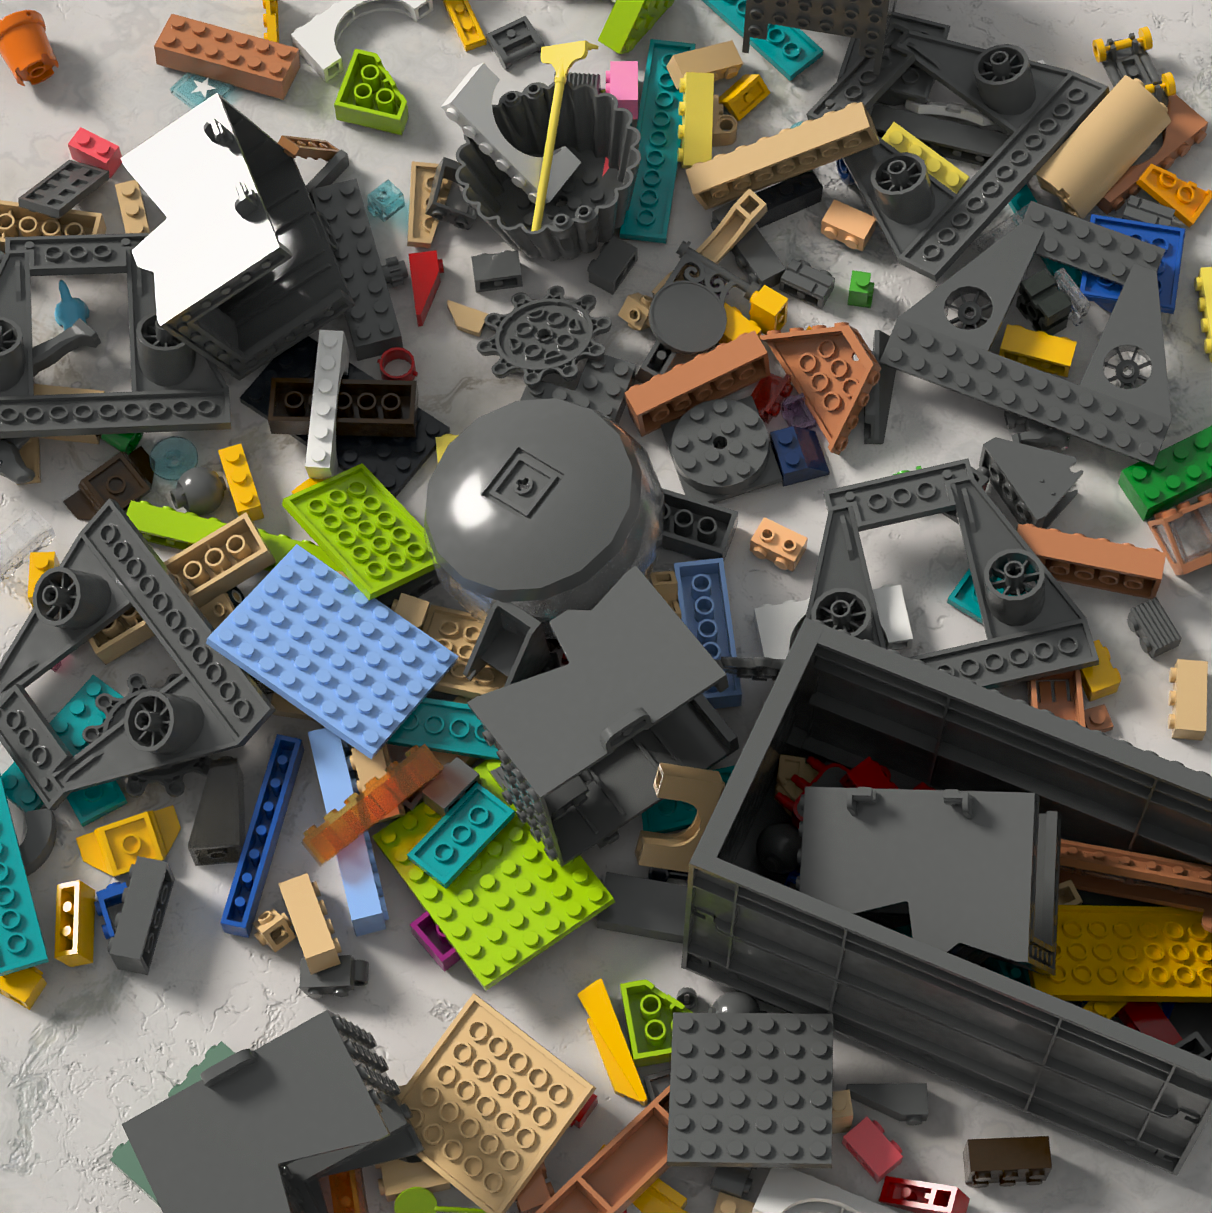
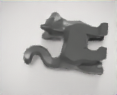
(1035, 433)

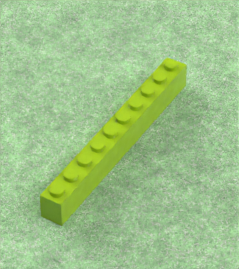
(182, 530)

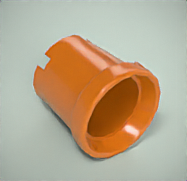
(26, 47)

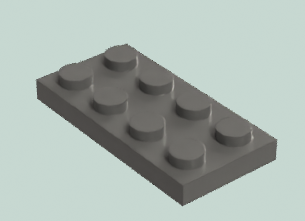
(63, 189)

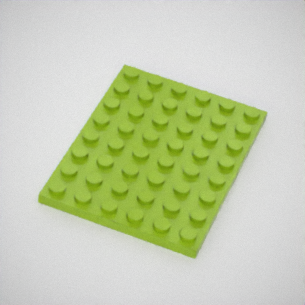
(506, 900)

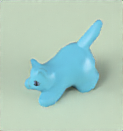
(70, 308)

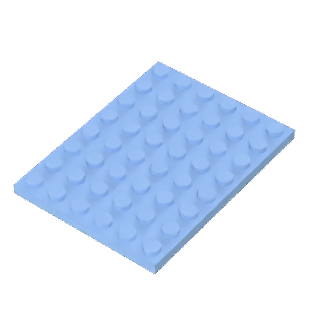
(332, 651)

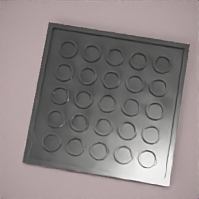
(751, 1090)

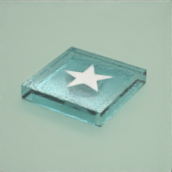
(195, 89)

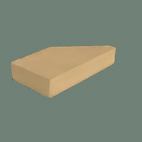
(467, 318)
(786, 769)

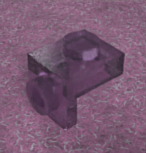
(797, 413)

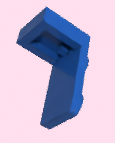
(106, 898)

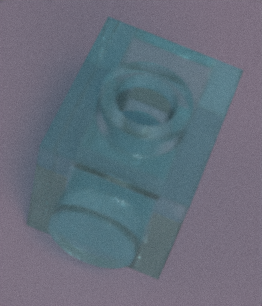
(385, 200)

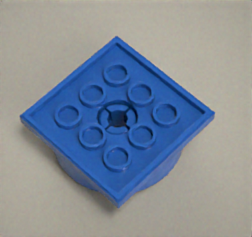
(1170, 238)

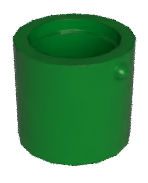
(123, 442)

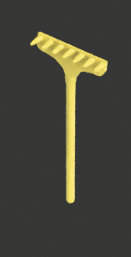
(562, 59)

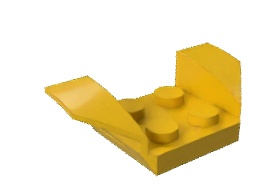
(118, 844)

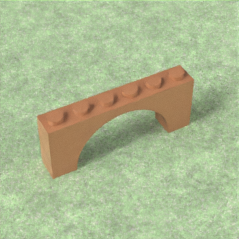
(1182, 132)

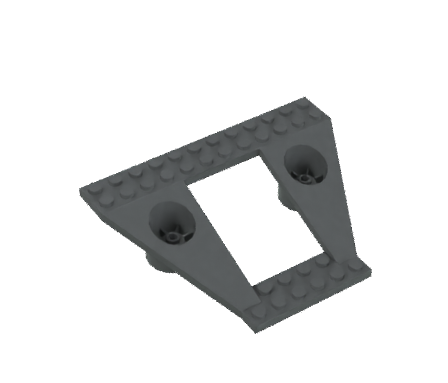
(1028, 99)
(169, 380)
(1095, 410)
(99, 579)
(1025, 633)

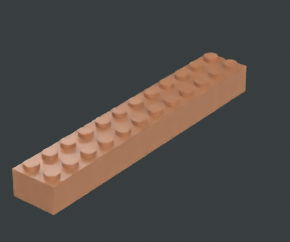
(621, 1168)

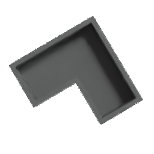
(598, 388)

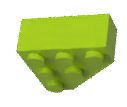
(630, 22)
(371, 96)
(649, 1021)

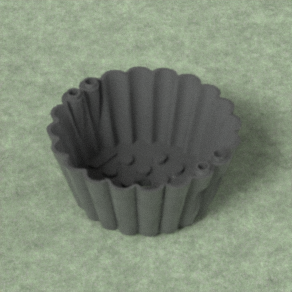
(595, 204)

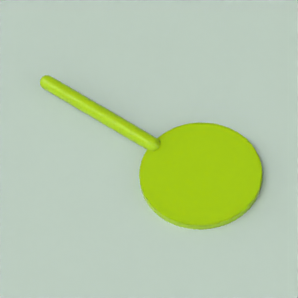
(423, 1201)

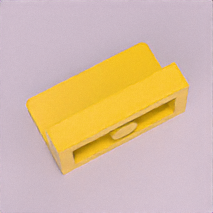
(744, 95)

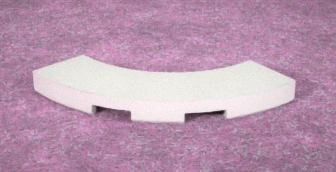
(951, 109)

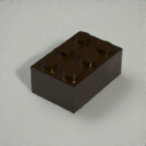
(1007, 1161)

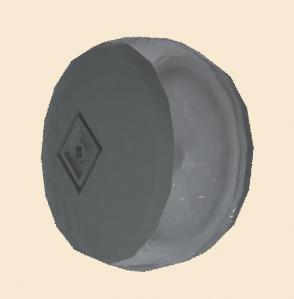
(542, 510)

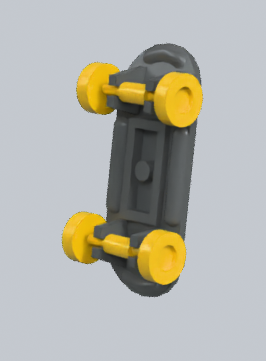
(1131, 59)

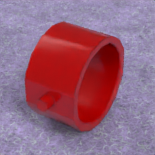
(394, 354)

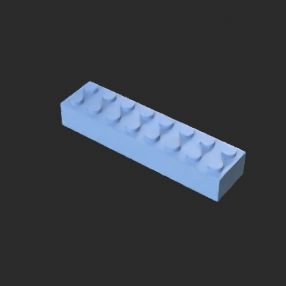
(357, 859)

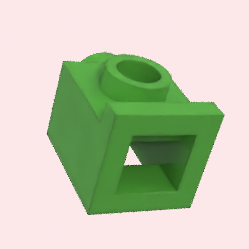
(860, 289)

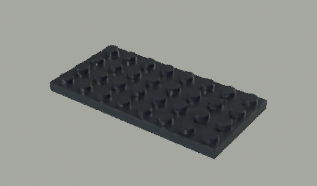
(387, 458)

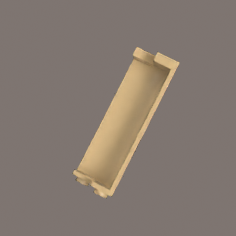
(1103, 147)

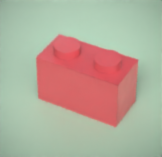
(95, 151)
(873, 1149)

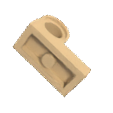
(720, 123)

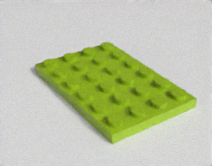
(363, 530)

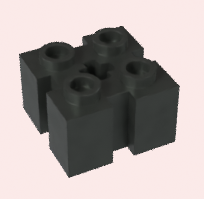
(1043, 303)

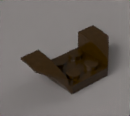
(119, 479)

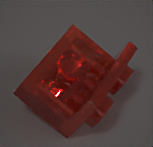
(770, 394)

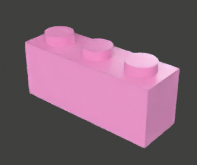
(623, 84)

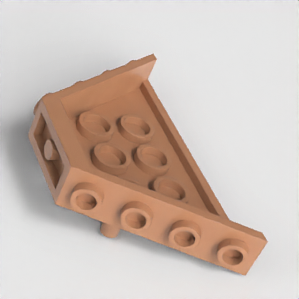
(828, 375)

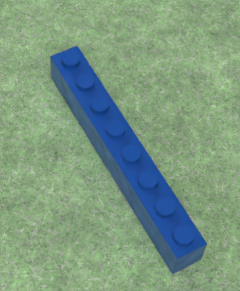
(262, 836)

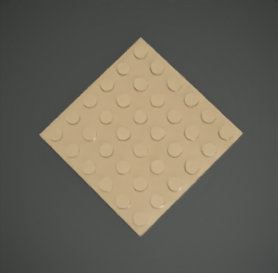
(491, 1105)

